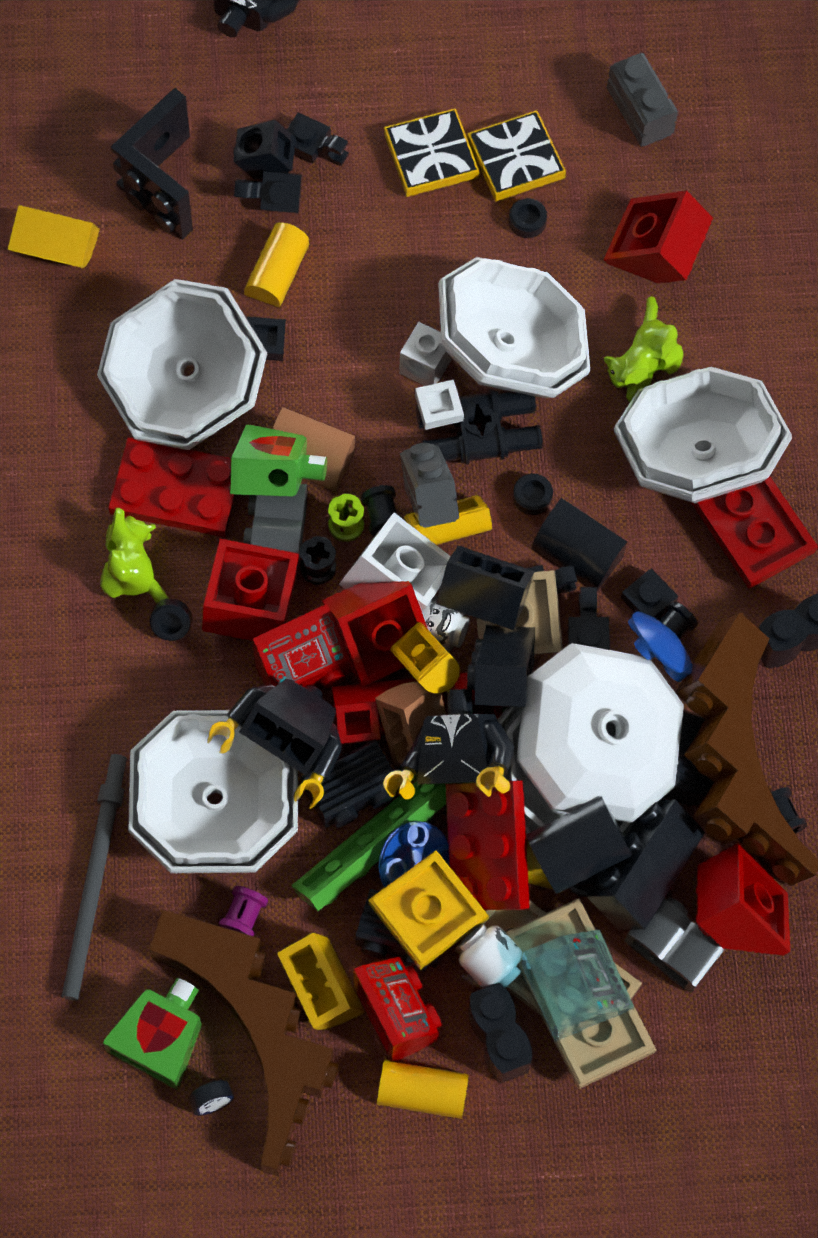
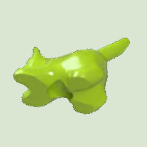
(651, 351)
(128, 565)

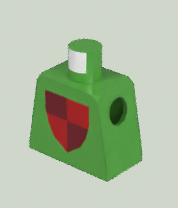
(273, 463)
(158, 1033)

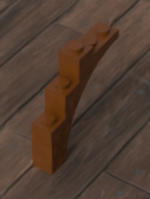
(725, 751)
(291, 1066)

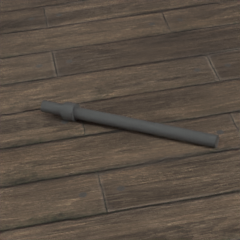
(110, 798)

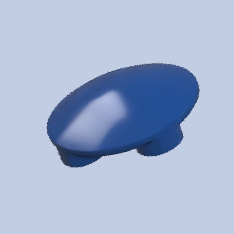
(660, 642)
(408, 847)

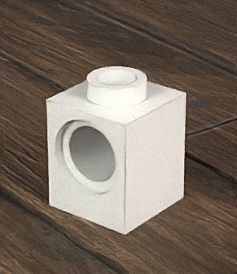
(424, 356)

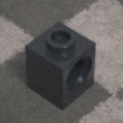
(264, 148)

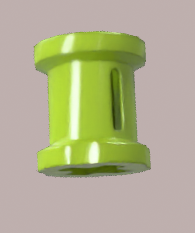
(337, 512)

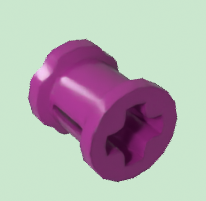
(243, 910)

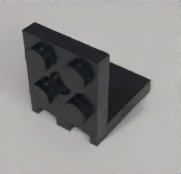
(140, 154)

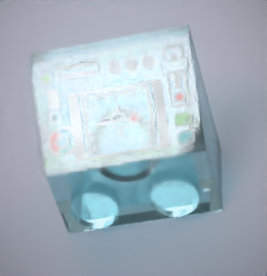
(575, 982)

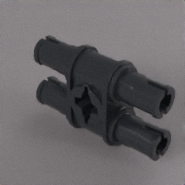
(496, 441)

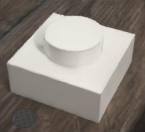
(439, 404)

